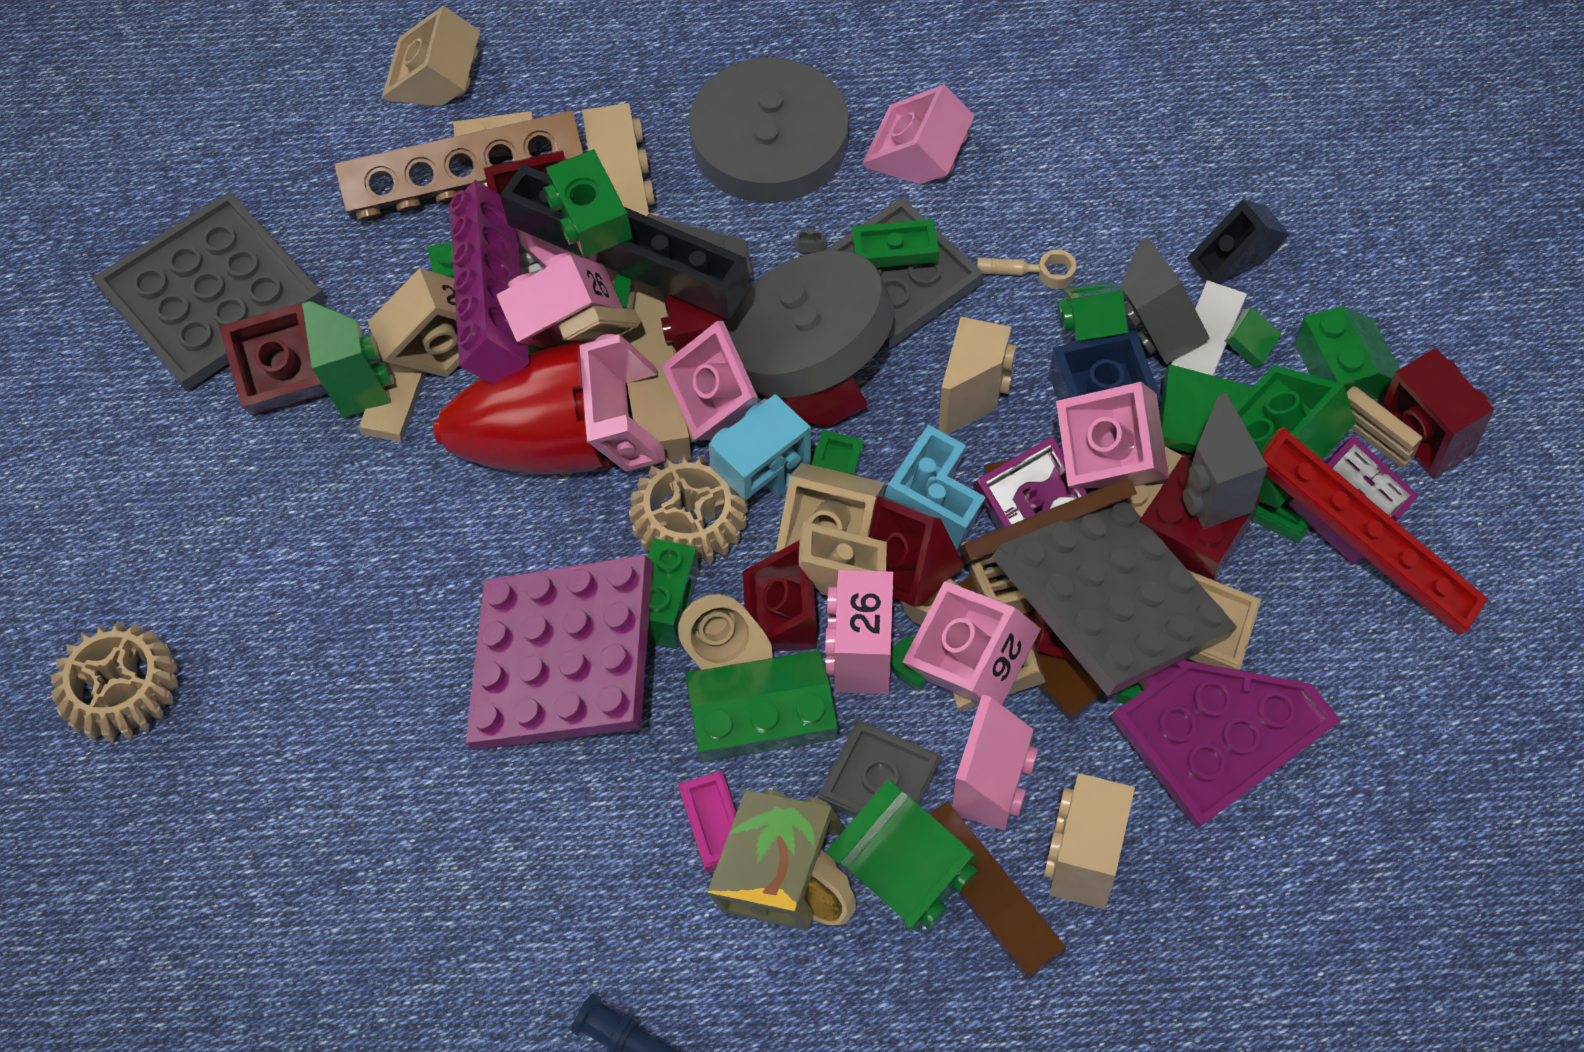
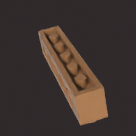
(357, 174)

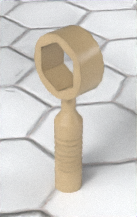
(1020, 267)

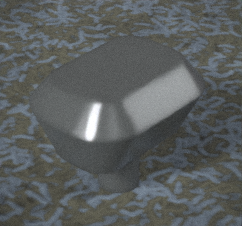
(810, 241)

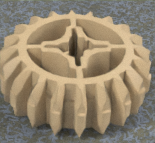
(702, 494)
(119, 696)

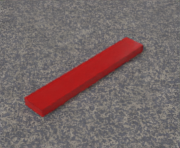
(1372, 532)

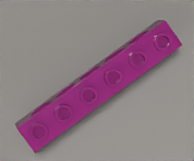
(483, 265)

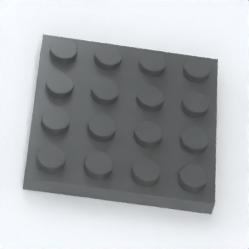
(201, 277)
(1114, 595)

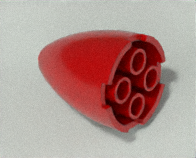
(525, 419)

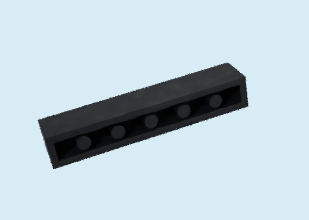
(654, 255)

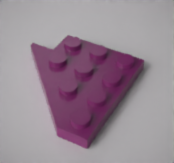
(1219, 731)

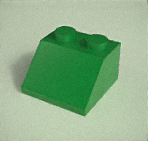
(1347, 350)
(346, 361)

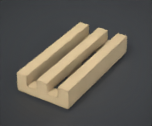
(1383, 429)

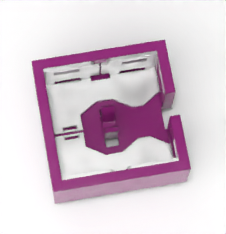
(1034, 469)
(1372, 479)

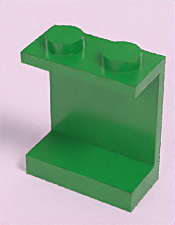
(905, 856)

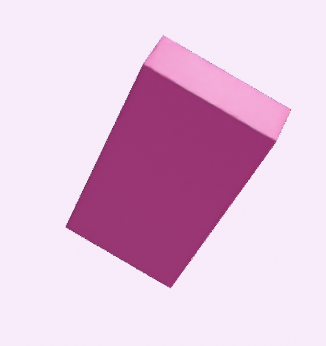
(709, 815)

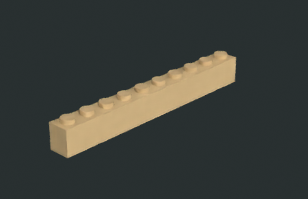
(652, 401)

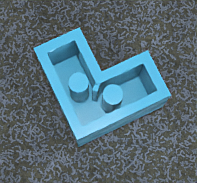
(761, 448)
(927, 484)

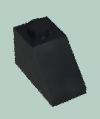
(1238, 243)

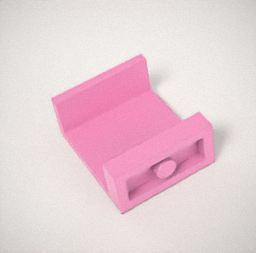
(605, 370)

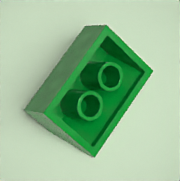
(1303, 404)
(761, 706)

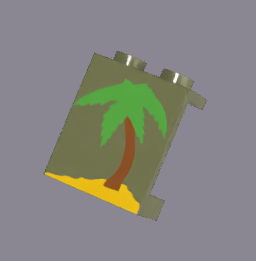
(772, 857)

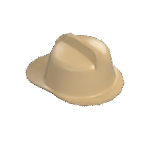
(721, 633)

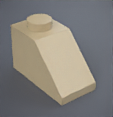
(829, 550)

